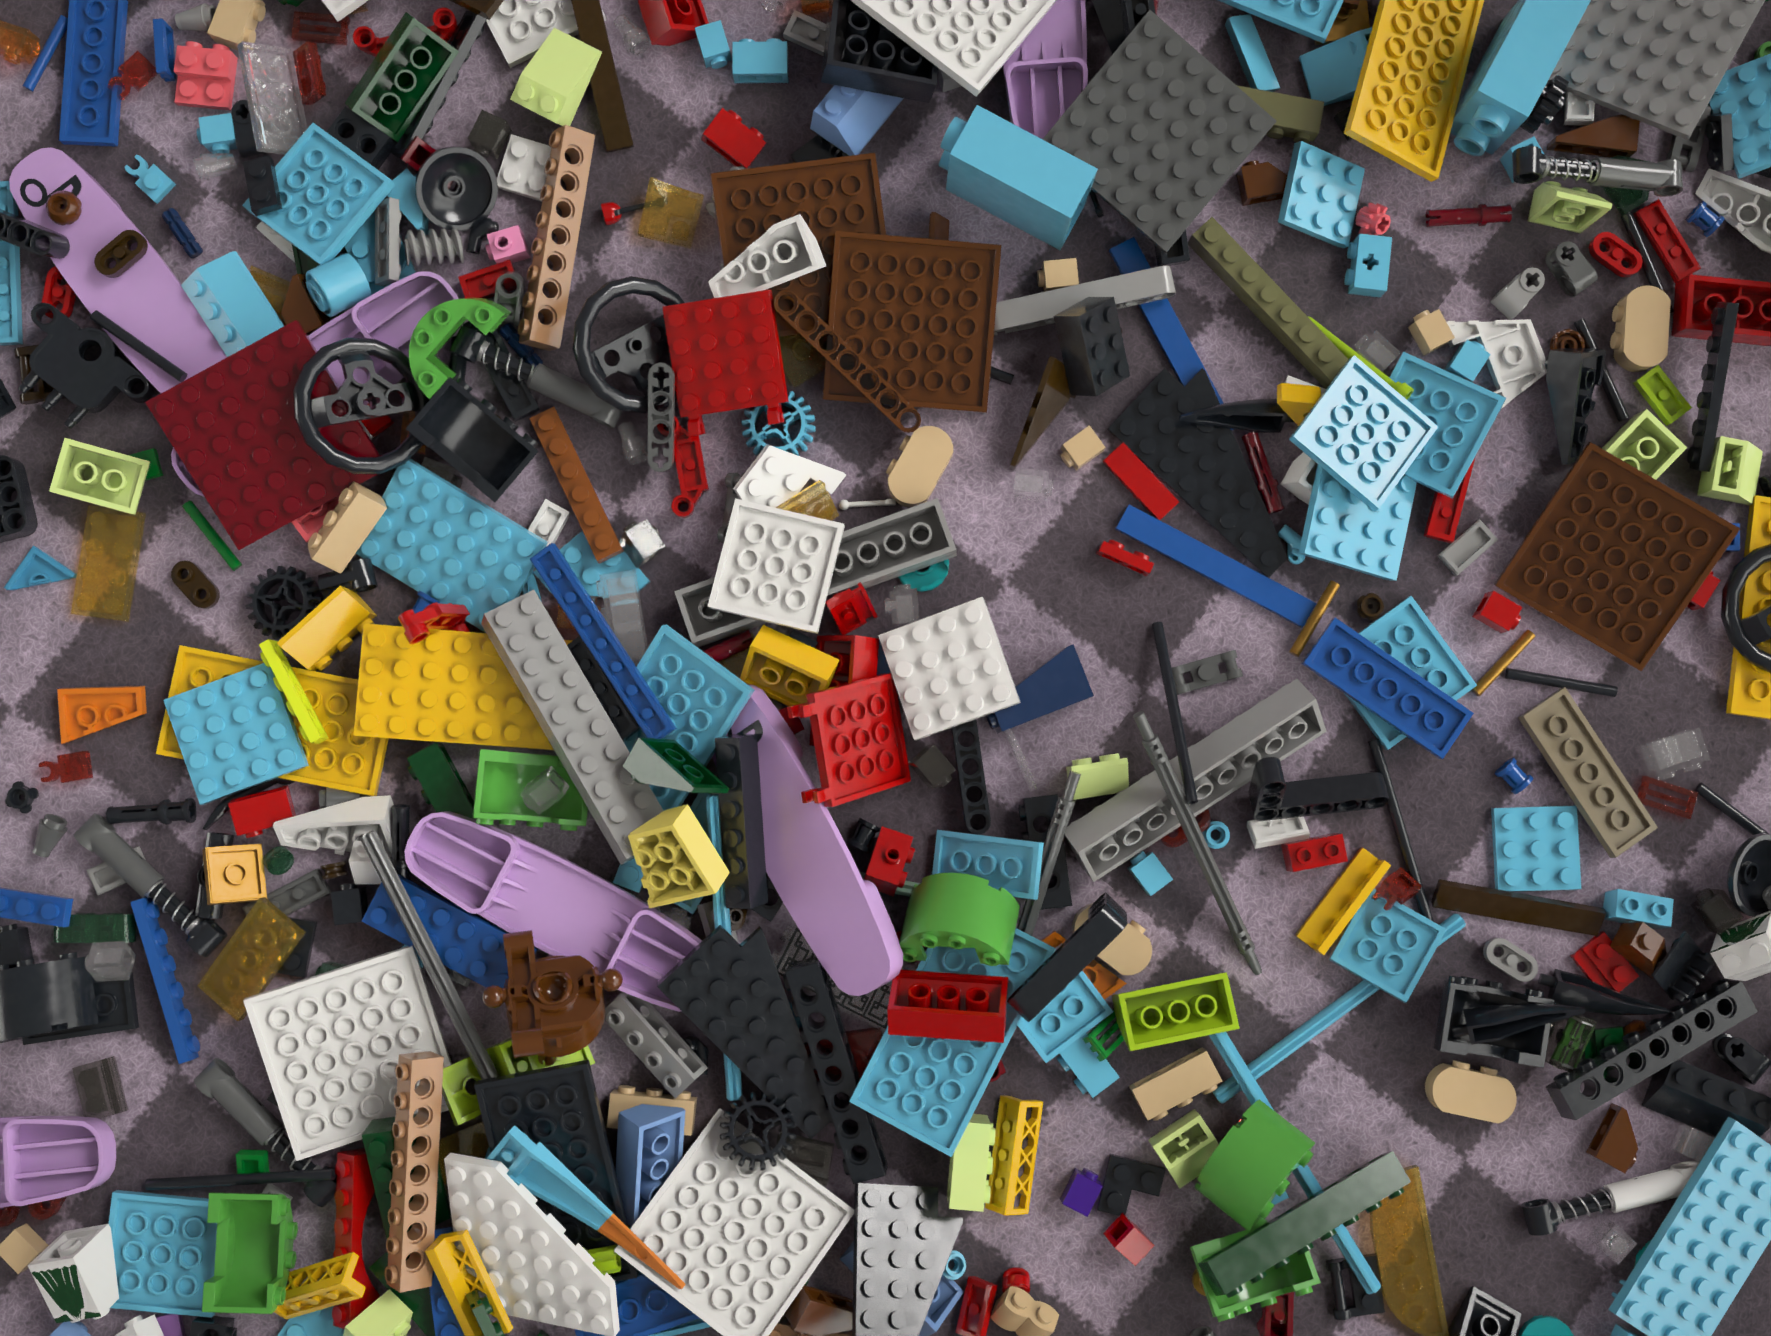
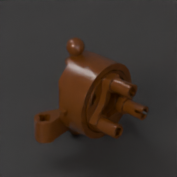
(550, 1001)

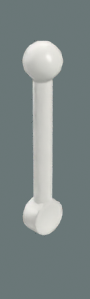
(844, 504)

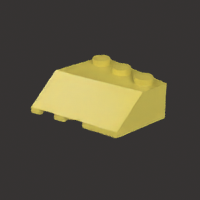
(676, 858)

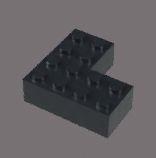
(872, 58)

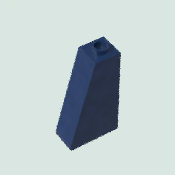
(1046, 690)

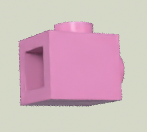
(507, 245)

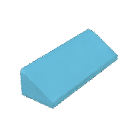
(1251, 53)

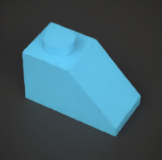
(405, 192)

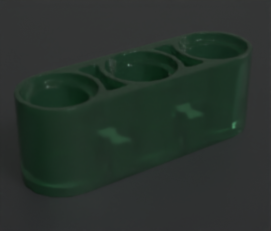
(97, 928)

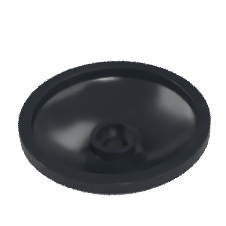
(470, 198)
(1750, 875)

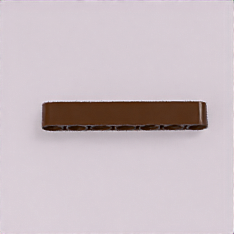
(833, 356)

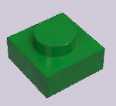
(155, 468)
(252, 1161)

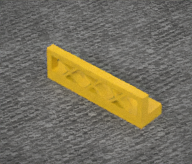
(1342, 901)
(1009, 1155)
(456, 1281)
(321, 1294)

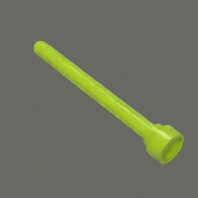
(1403, 389)

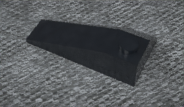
(1570, 384)

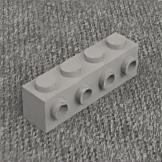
(654, 1042)

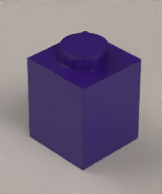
(1081, 1191)

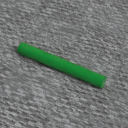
(212, 535)

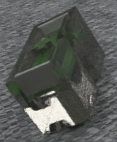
(1568, 1041)

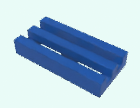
(164, 50)

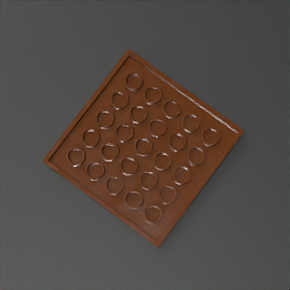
(826, 193)
(916, 316)
(1616, 556)

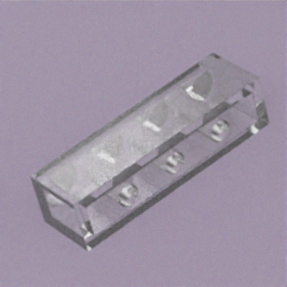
(624, 610)

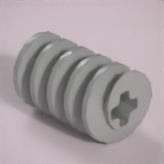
(433, 246)

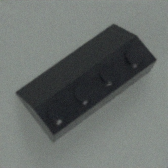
(1706, 1099)

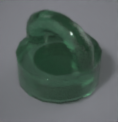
(278, 860)

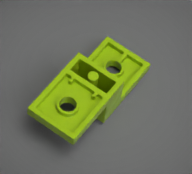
(466, 1106)

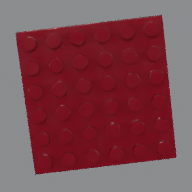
(242, 437)

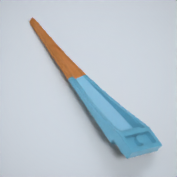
(555, 1184)

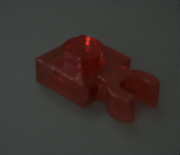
(135, 72)
(70, 767)
(1398, 888)

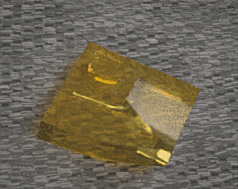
(670, 214)

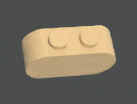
(1641, 329)
(919, 466)
(1128, 951)
(1471, 1092)

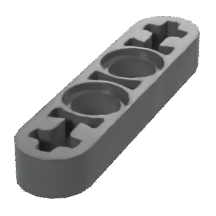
(656, 417)

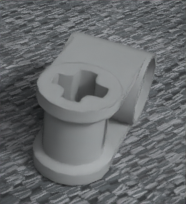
(1517, 294)

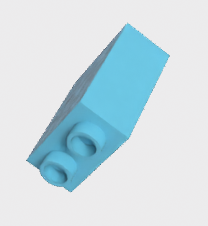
(1514, 72)
(1015, 175)

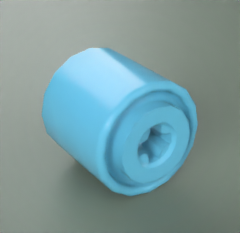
(337, 285)

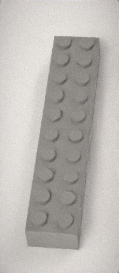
(865, 555)
(571, 718)
(1219, 767)

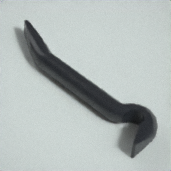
(223, 806)

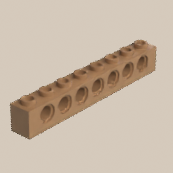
(579, 147)
(424, 1155)

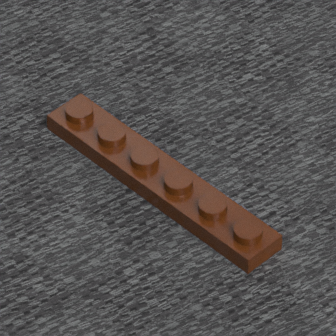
(576, 485)

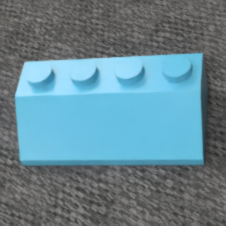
(231, 303)

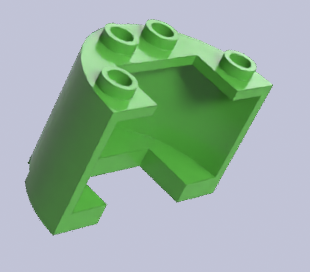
(438, 327)
(503, 778)
(959, 914)
(1254, 1165)
(250, 1253)
(1294, 1276)

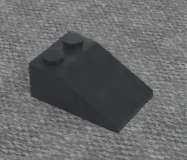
(1484, 1316)

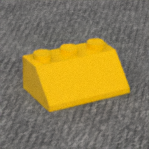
(327, 629)
(786, 667)

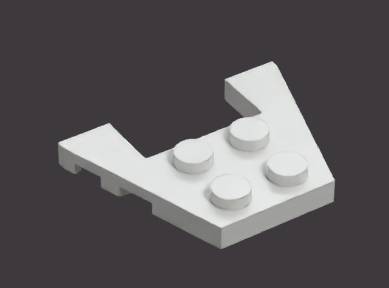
(1514, 350)
(781, 475)

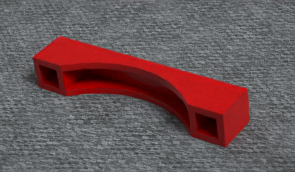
(352, 1199)

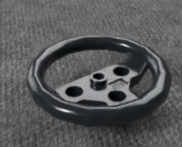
(628, 358)
(317, 413)
(1753, 629)

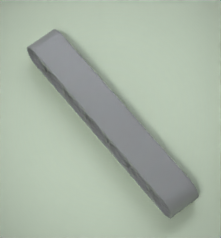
(1126, 289)

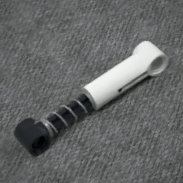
(1544, 1216)

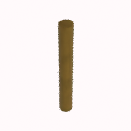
(1314, 618)
(1503, 662)

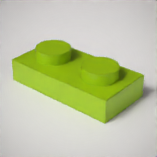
(1662, 395)

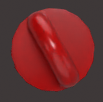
(1016, 1277)

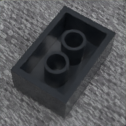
(1092, 346)

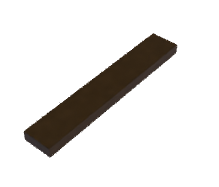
(604, 78)
(1518, 907)

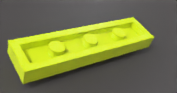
(287, 682)

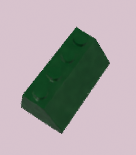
(401, 77)
(378, 1146)

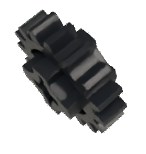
(1547, 105)

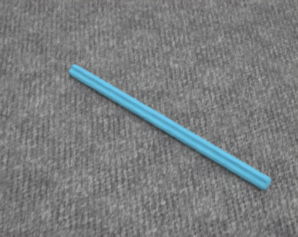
(722, 918)
(1317, 1024)
(1303, 1175)

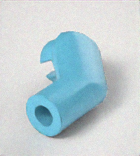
(1293, 544)

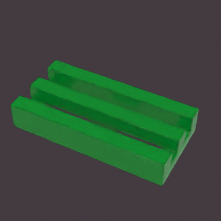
(1097, 1044)

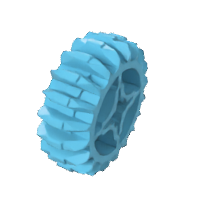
(789, 419)

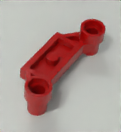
(440, 18)
(689, 468)
(433, 616)

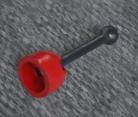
(613, 212)

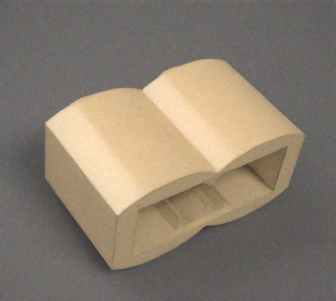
(1021, 1313)

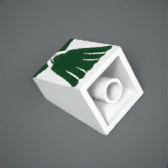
(1744, 949)
(78, 1274)

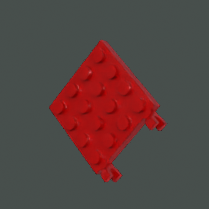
(726, 356)
(855, 739)

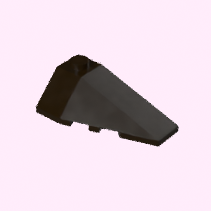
(1048, 402)

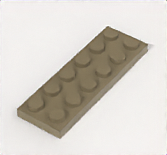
(1588, 772)

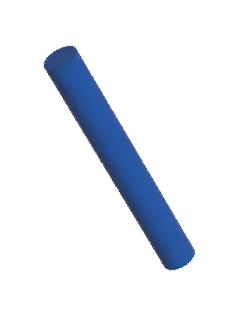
(46, 53)

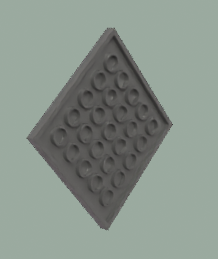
(1160, 130)

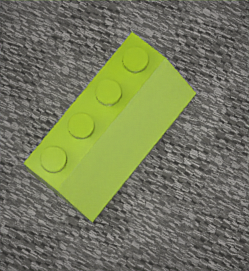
(1175, 1011)

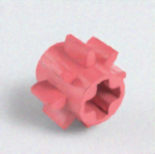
(1373, 219)

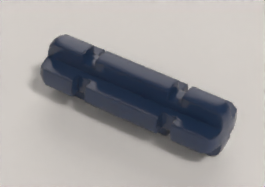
(182, 233)
(524, 351)

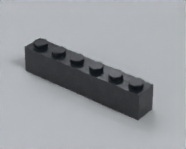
(741, 821)

